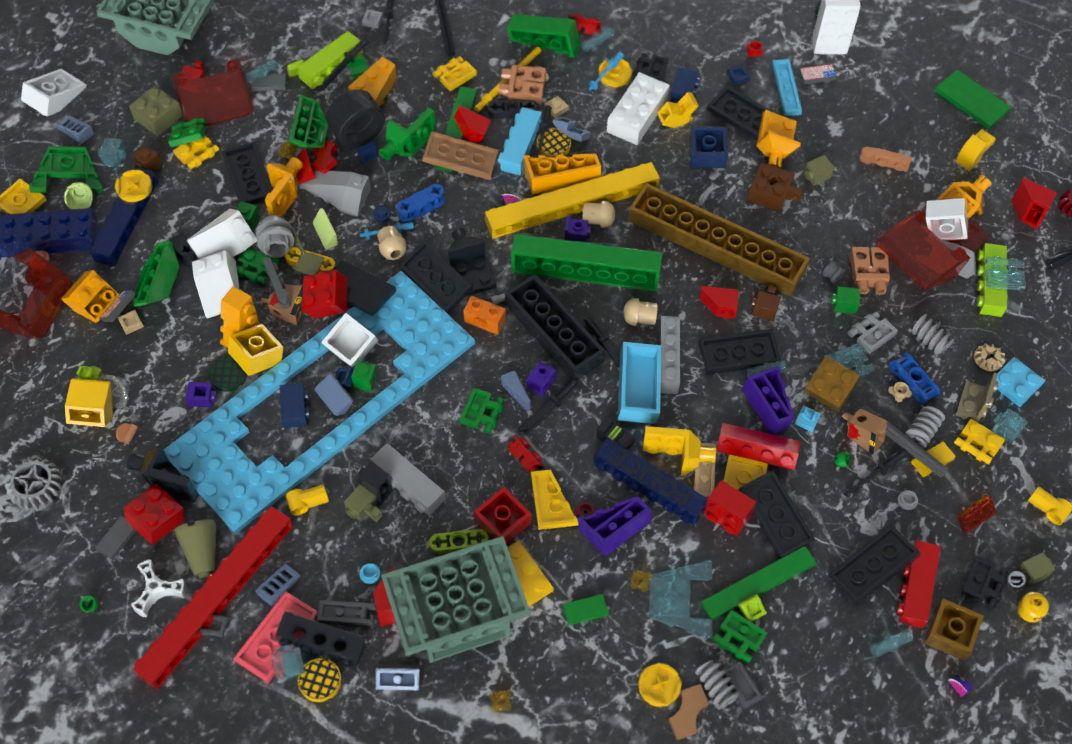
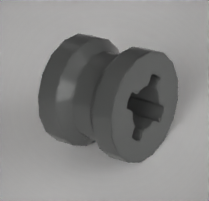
(833, 272)

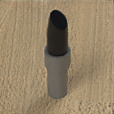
(496, 299)

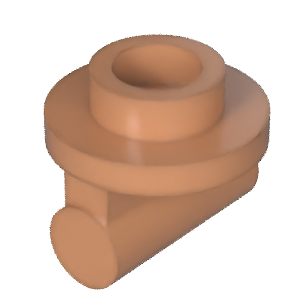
(126, 432)

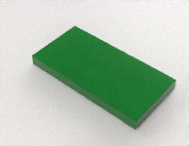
(972, 99)

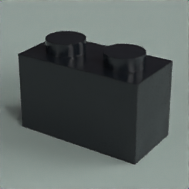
(376, 481)

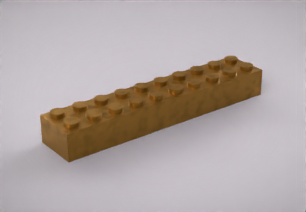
(718, 239)

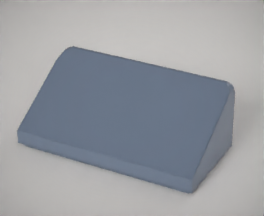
(334, 395)
(397, 677)

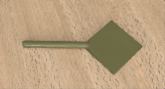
(307, 263)

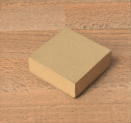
(130, 322)

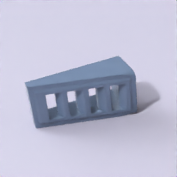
(82, 136)
(513, 385)
(268, 584)

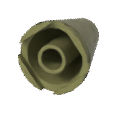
(199, 546)

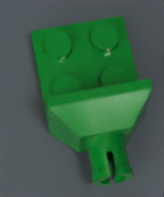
(410, 140)

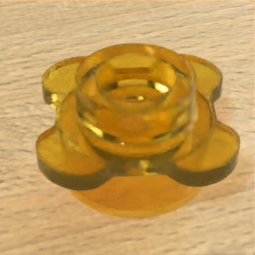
(287, 150)
(635, 580)
(500, 695)

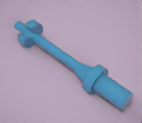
(612, 64)
(400, 227)

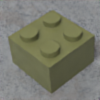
(156, 110)

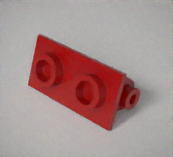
(591, 25)
(531, 459)

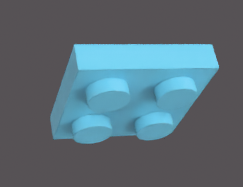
(1018, 382)

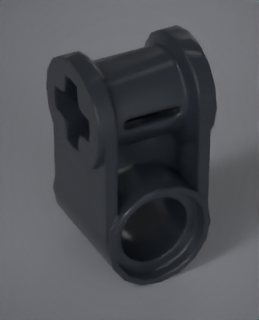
(183, 249)

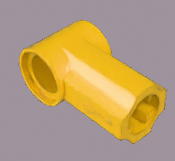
(301, 500)
(1056, 509)

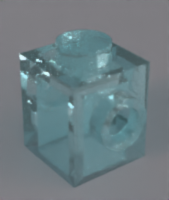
(112, 152)
(1009, 425)

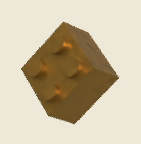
(832, 384)
(953, 629)

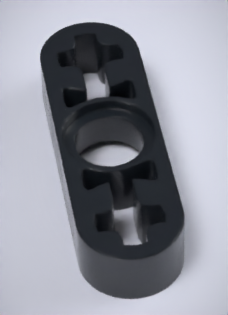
(499, 113)

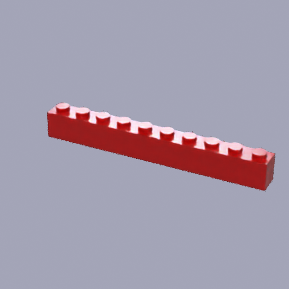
(212, 598)

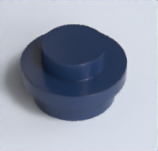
(382, 213)

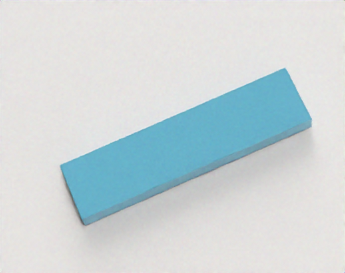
(786, 87)

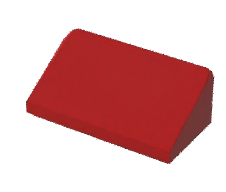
(306, 173)

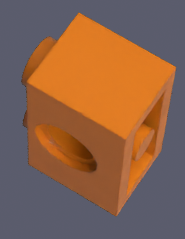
(484, 315)

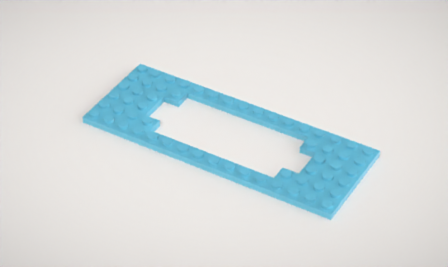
(232, 481)

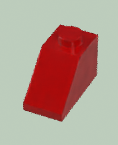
(471, 124)
(720, 301)

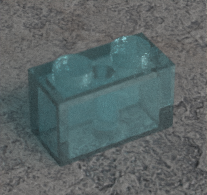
(287, 663)

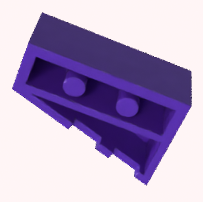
(769, 400)
(615, 525)

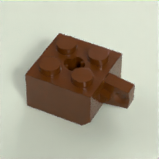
(773, 187)

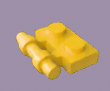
(457, 76)
(189, 152)
(982, 438)

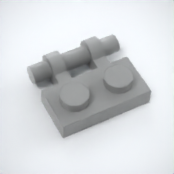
(874, 337)

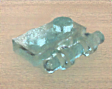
(1005, 278)
(853, 357)

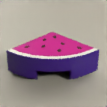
(510, 198)
(960, 686)

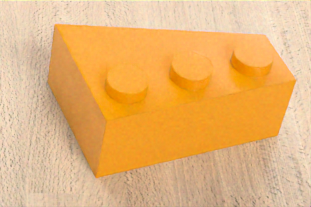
(238, 314)

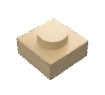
(558, 106)

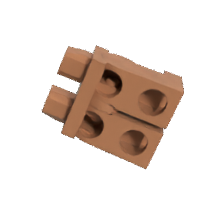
(524, 83)
(869, 269)

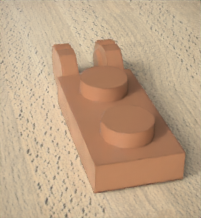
(885, 158)

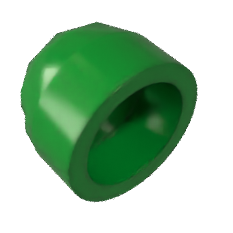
(843, 459)
(86, 603)

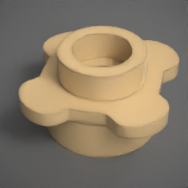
(900, 386)

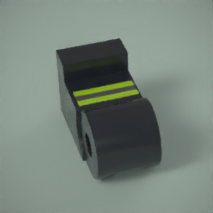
(615, 433)

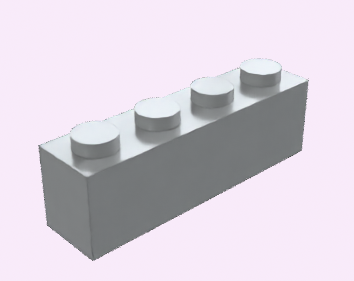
(670, 354)
(409, 480)

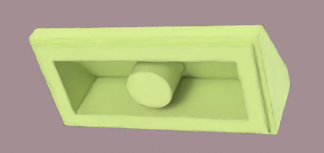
(325, 230)

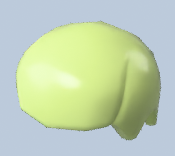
(78, 196)

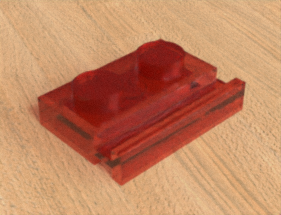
(975, 239)

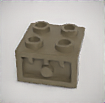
(976, 399)

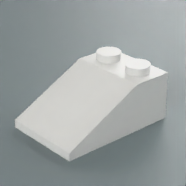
(51, 91)
(224, 233)
(213, 279)

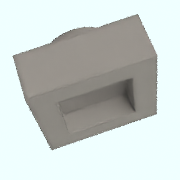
(372, 18)

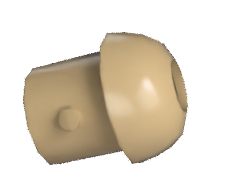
(599, 214)
(391, 243)
(640, 312)

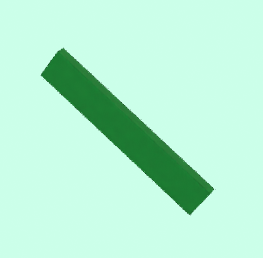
(466, 99)
(758, 583)

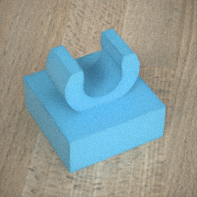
(807, 418)

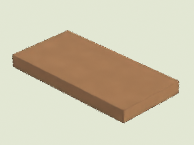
(460, 155)

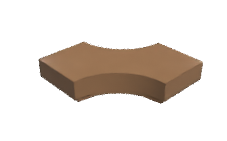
(684, 721)

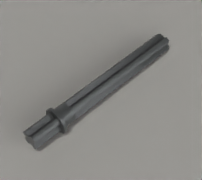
(911, 447)

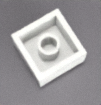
(947, 218)

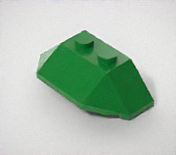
(307, 125)
(157, 275)

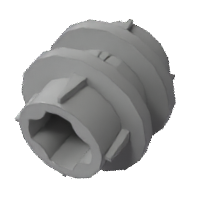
(274, 236)

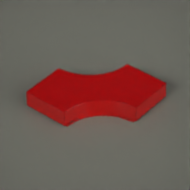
(324, 157)

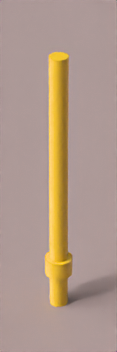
(488, 97)

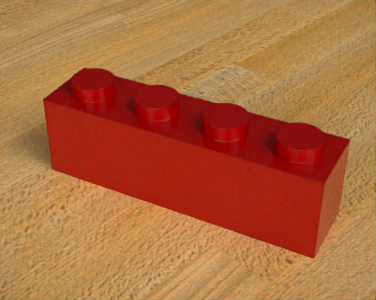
(758, 446)
(918, 586)

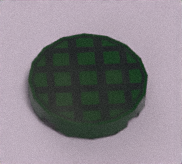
(226, 374)

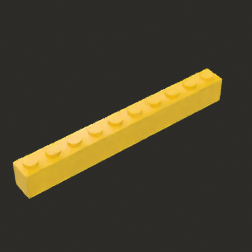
(569, 200)

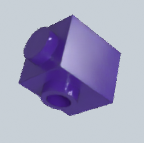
(541, 378)

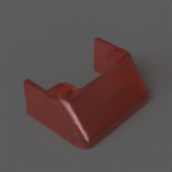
(44, 301)

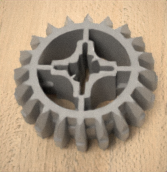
(36, 487)

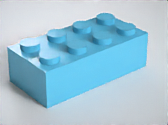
(639, 383)

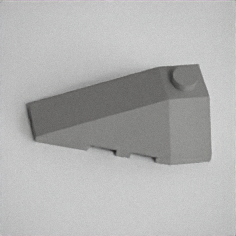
(341, 189)

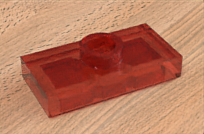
(976, 514)

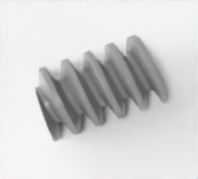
(931, 335)
(925, 426)
(717, 684)

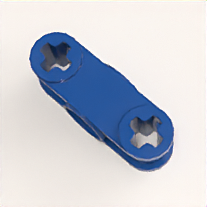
(420, 203)
(922, 388)

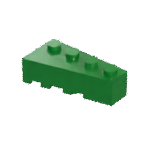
(545, 33)

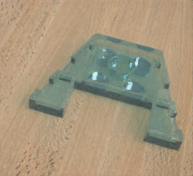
(671, 598)

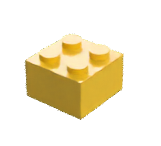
(255, 349)

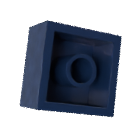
(708, 147)

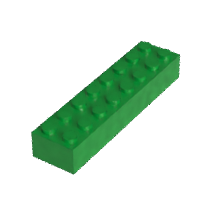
(586, 262)

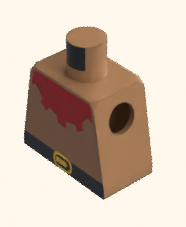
(289, 314)
(865, 429)

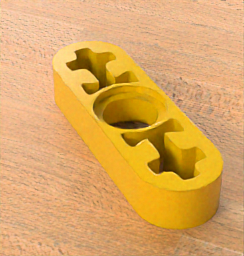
(296, 251)

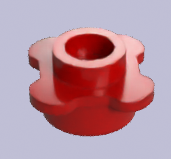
(754, 49)

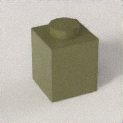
(818, 170)
(1036, 569)

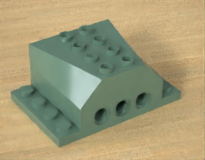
(156, 24)
(456, 600)

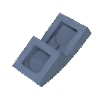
(567, 126)

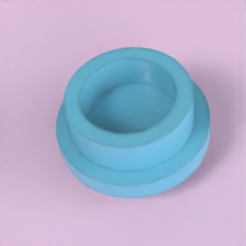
(370, 573)

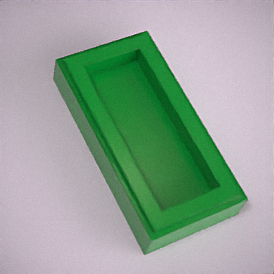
(585, 609)

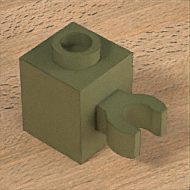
(361, 504)

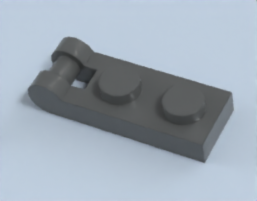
(277, 283)

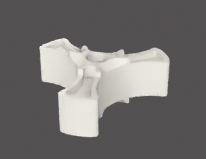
(156, 589)

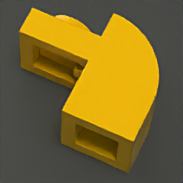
(678, 113)
(974, 149)

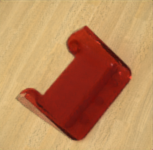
(215, 96)
(922, 252)

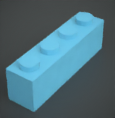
(520, 141)

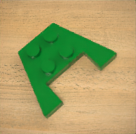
(65, 163)

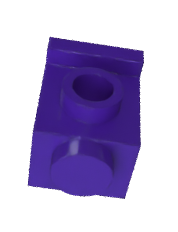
(576, 230)
(200, 394)

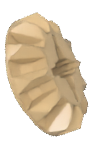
(991, 364)

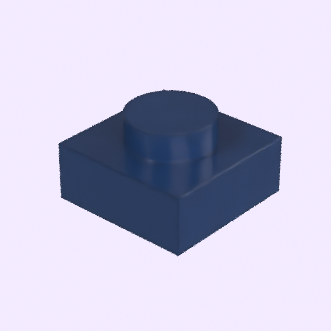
(738, 74)
(367, 152)
(344, 376)

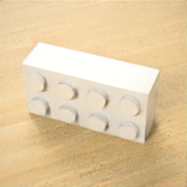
(835, 26)
(638, 108)

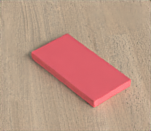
(262, 644)

